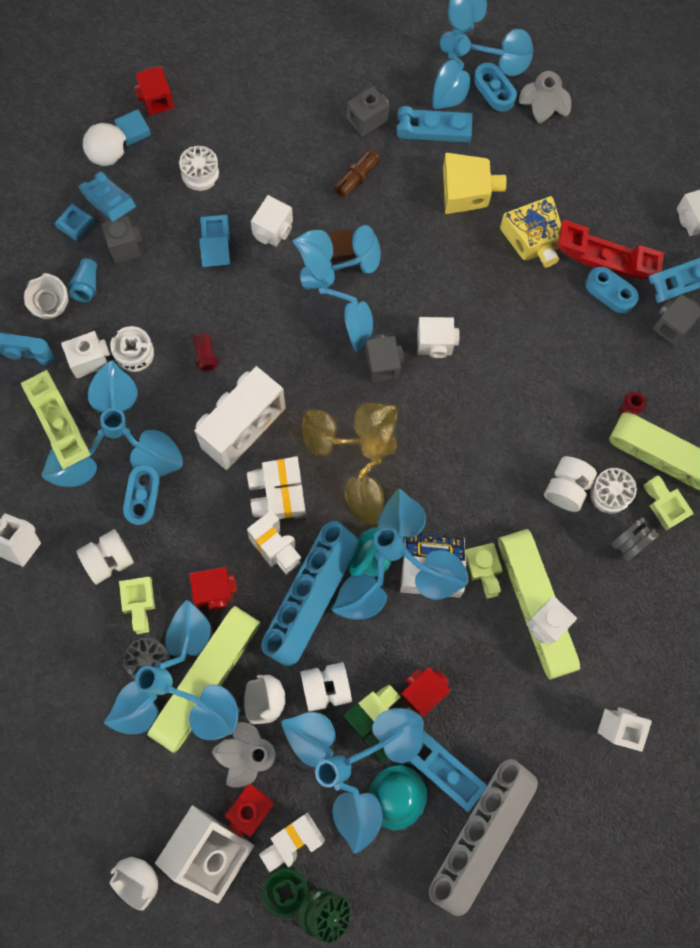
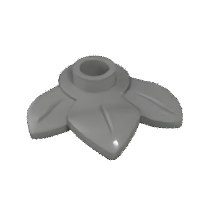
(546, 99)
(239, 755)

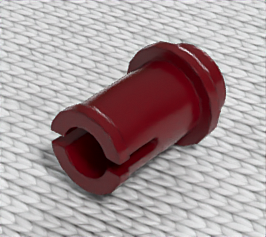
(206, 360)
(633, 403)

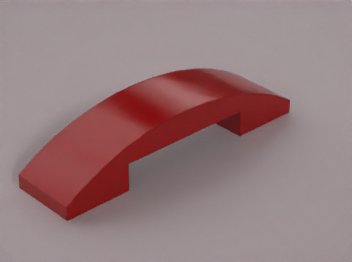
(598, 252)

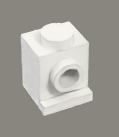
(624, 728)

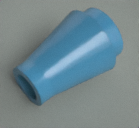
(83, 283)

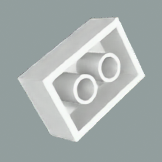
(240, 417)

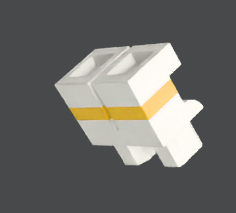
(282, 489)
(271, 545)
(289, 840)

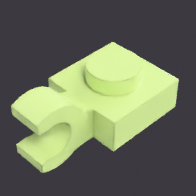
(669, 506)
(484, 565)
(136, 599)

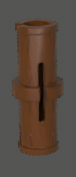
(356, 173)

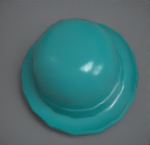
(364, 559)
(400, 796)

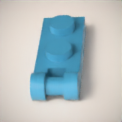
(434, 125)
(107, 197)
(682, 277)
(22, 346)
(449, 774)

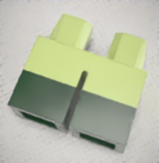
(365, 712)

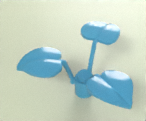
(454, 83)
(317, 252)
(113, 393)
(439, 575)
(214, 711)
(354, 815)

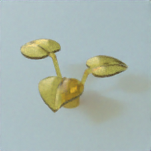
(376, 427)

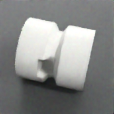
(571, 481)
(94, 560)
(314, 687)

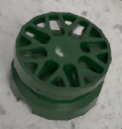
(285, 891)
(322, 913)

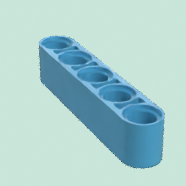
(310, 594)

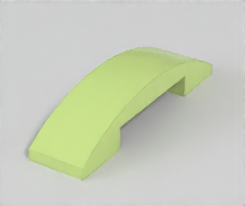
(56, 419)

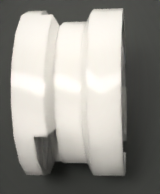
(207, 165)
(132, 348)
(613, 491)

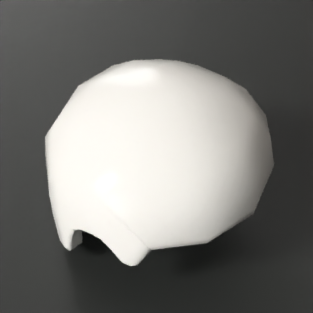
(103, 144)
(46, 296)
(264, 699)
(134, 882)

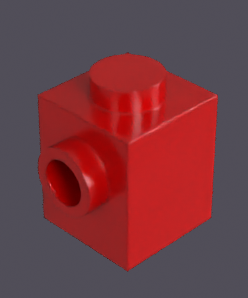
(154, 90)
(213, 588)
(425, 690)
(249, 811)

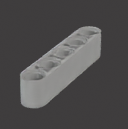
(483, 838)

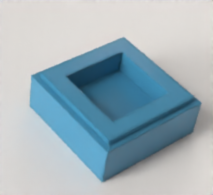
(133, 127)
(74, 222)
(215, 226)
(215, 251)

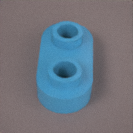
(497, 88)
(610, 291)
(141, 494)

